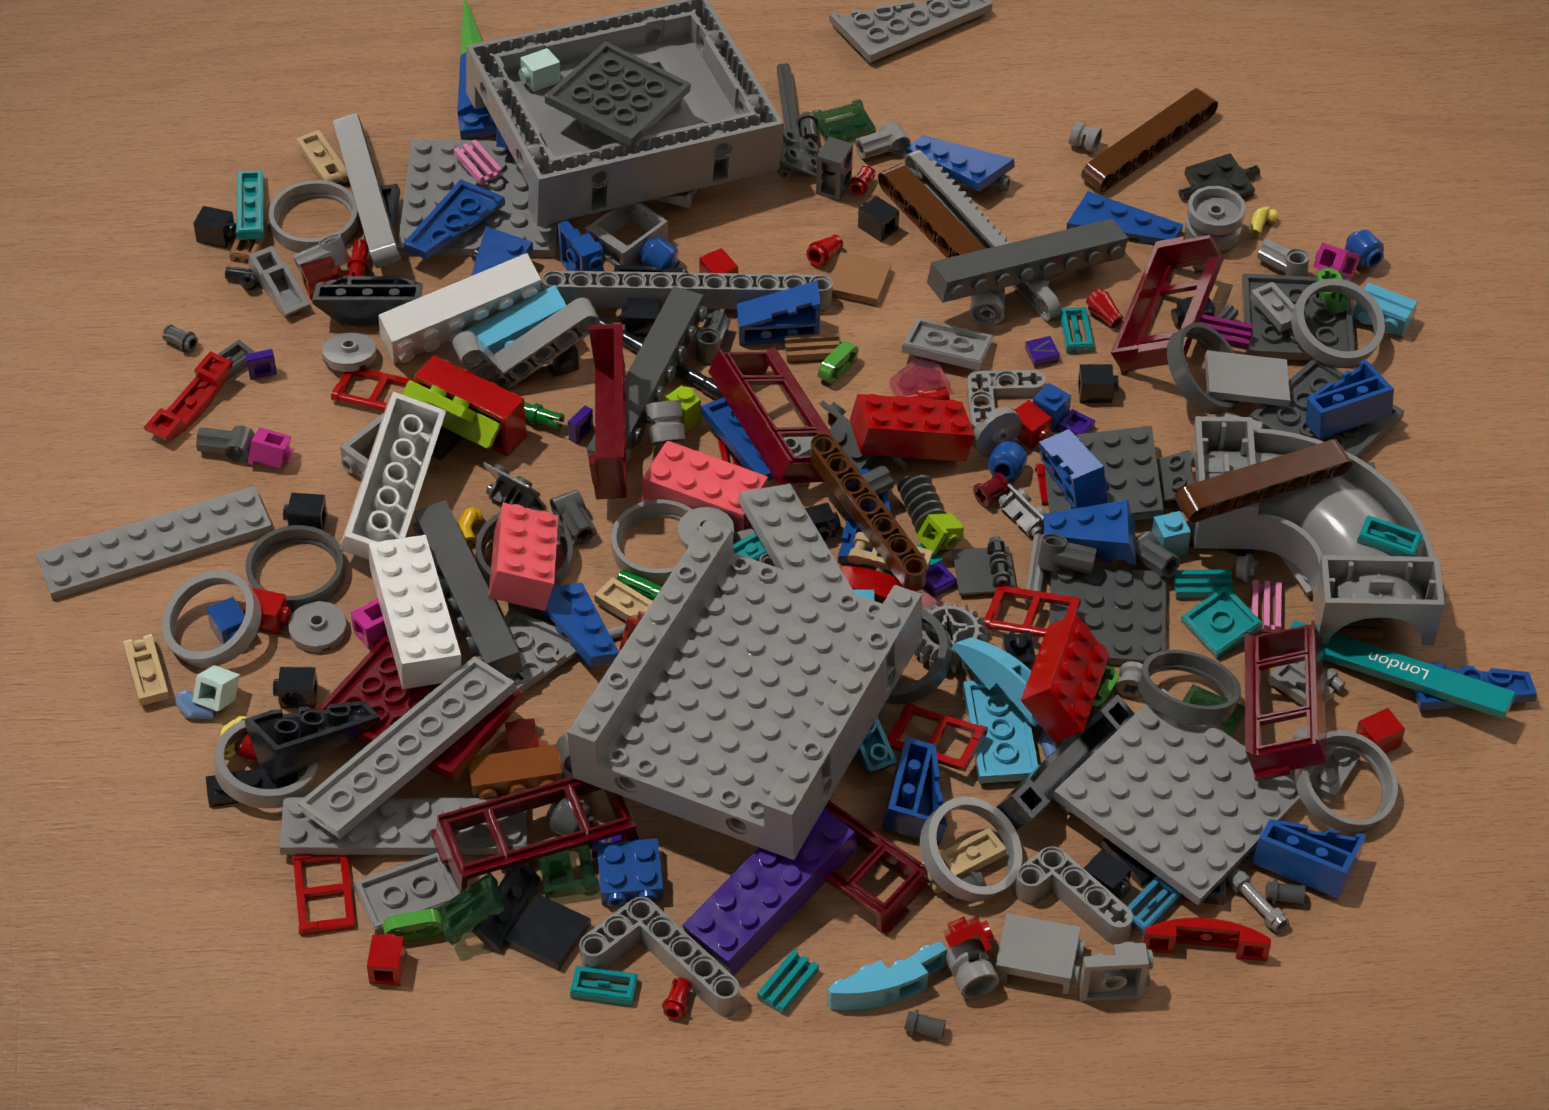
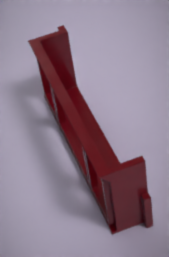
(1133, 347)
(728, 374)
(609, 462)
(1276, 650)
(519, 802)
(895, 907)

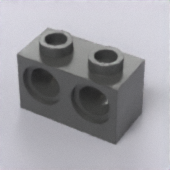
(834, 168)

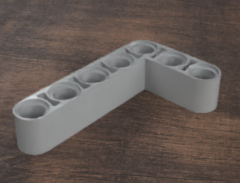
(531, 349)
(666, 949)

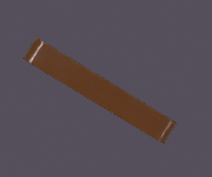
(1149, 140)
(927, 212)
(1263, 481)
(871, 522)

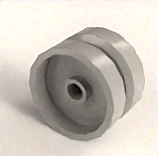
(1216, 213)

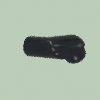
(244, 275)

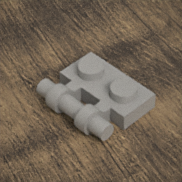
(1292, 681)

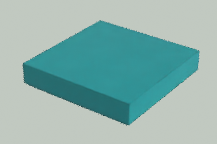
(1221, 622)

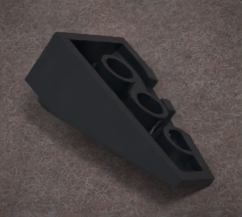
(299, 739)

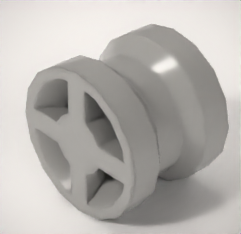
(1128, 682)

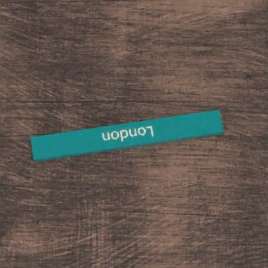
(1417, 675)

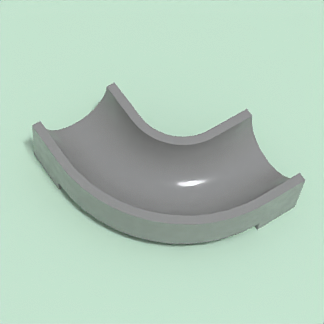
(1321, 529)

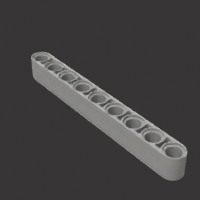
(367, 190)

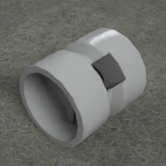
(988, 307)
(665, 422)
(972, 969)

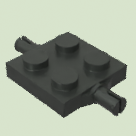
(1221, 172)

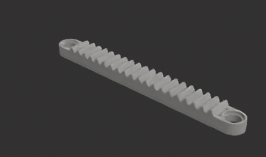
(1034, 292)

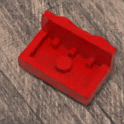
(962, 930)

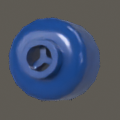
(1366, 245)
(659, 254)
(1008, 460)

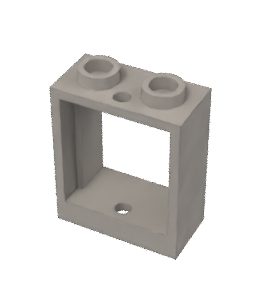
(616, 251)
(352, 450)

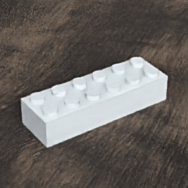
(450, 310)
(393, 474)
(414, 611)

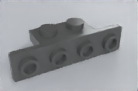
(845, 437)

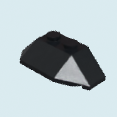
(362, 298)

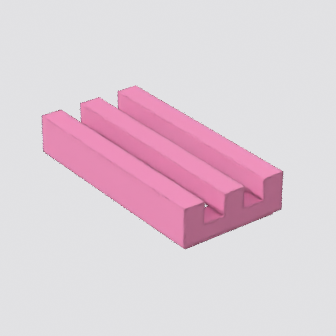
(482, 161)
(1267, 589)

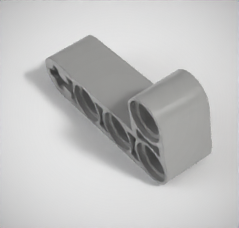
(1109, 919)

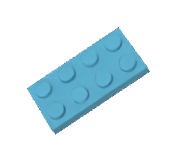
(1009, 745)

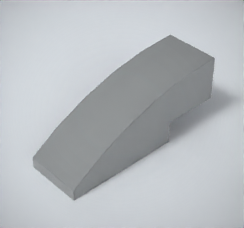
(278, 281)

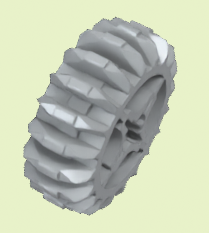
(959, 626)

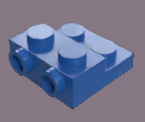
(579, 251)
(629, 871)

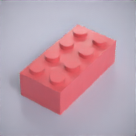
(700, 481)
(523, 556)

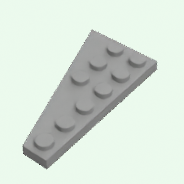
(903, 24)
(539, 646)

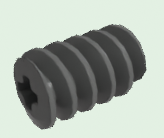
(919, 498)

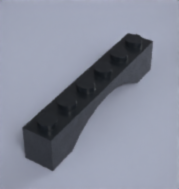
(1040, 785)

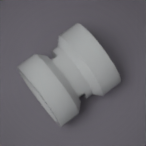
(1085, 136)

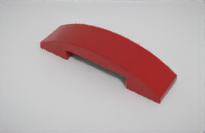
(194, 400)
(880, 582)
(1208, 932)

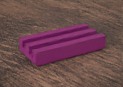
(1230, 328)

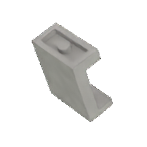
(1039, 951)

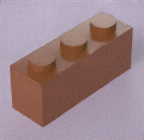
(513, 771)

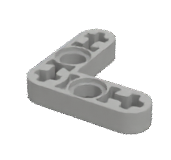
(992, 389)

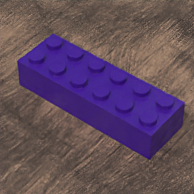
(767, 894)

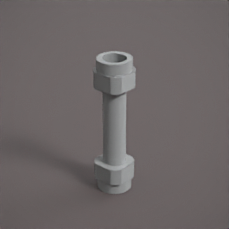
(1240, 882)

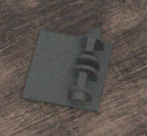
(798, 154)
(1174, 474)
(511, 489)
(983, 568)

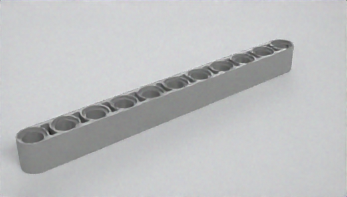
(718, 289)

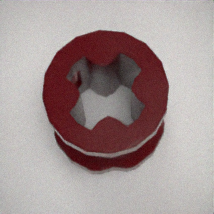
(990, 490)

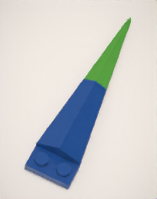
(471, 121)

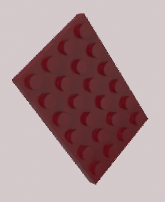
(379, 685)

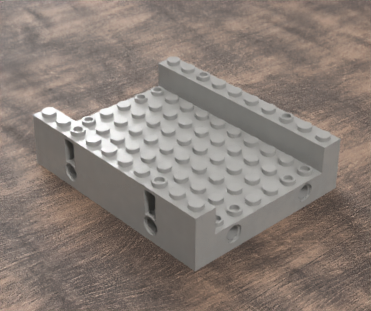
(573, 170)
(743, 694)

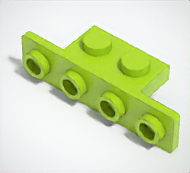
(458, 415)

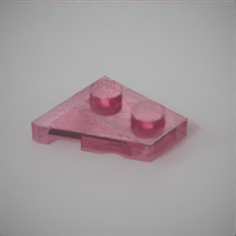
(918, 375)

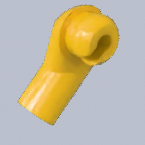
(468, 518)

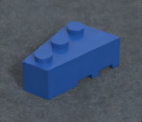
(779, 315)
(1350, 402)
(1074, 470)
(1101, 526)
(914, 791)
(1309, 856)

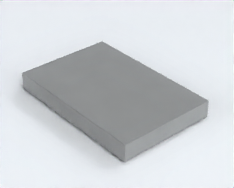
(947, 344)
(1247, 378)
(406, 889)

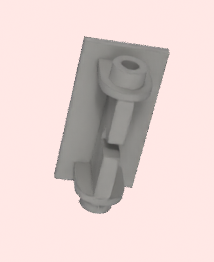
(1018, 502)

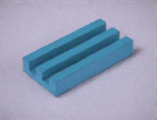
(1161, 911)

